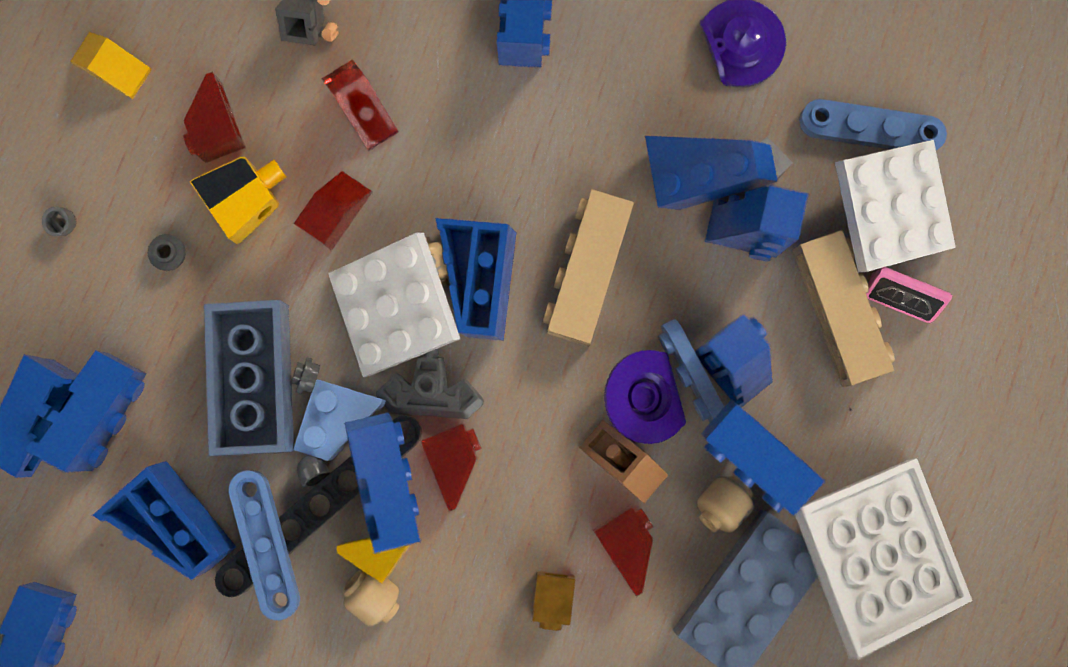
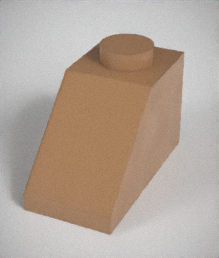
(624, 461)

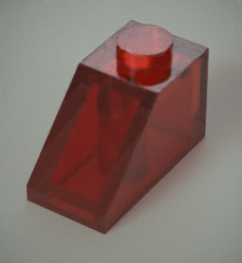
(360, 104)
(211, 122)
(332, 209)
(452, 461)
(628, 544)

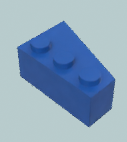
(521, 32)
(706, 169)
(760, 223)
(479, 274)
(738, 359)
(32, 395)
(91, 415)
(761, 459)
(383, 481)
(168, 520)
(36, 626)

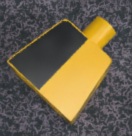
(239, 195)

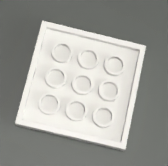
(882, 557)

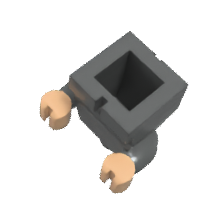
(302, 21)

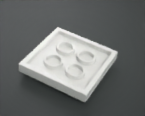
(895, 205)
(394, 305)

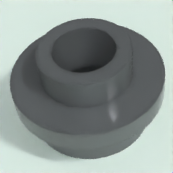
(176, 257)
(305, 376)

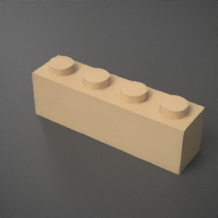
(589, 267)
(844, 309)

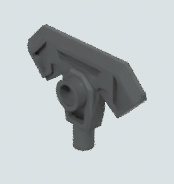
(430, 392)

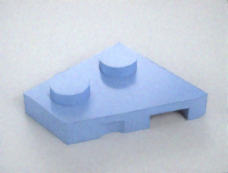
(323, 425)

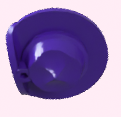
(744, 41)
(644, 398)

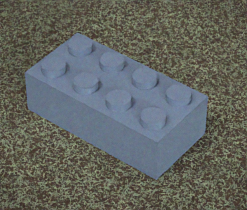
(248, 378)
(749, 594)

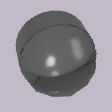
(54, 225)
(311, 471)

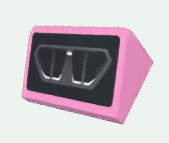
(907, 294)

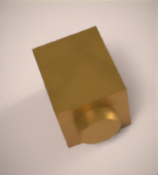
(553, 600)

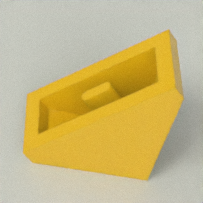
(111, 64)
(374, 564)

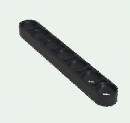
(303, 515)

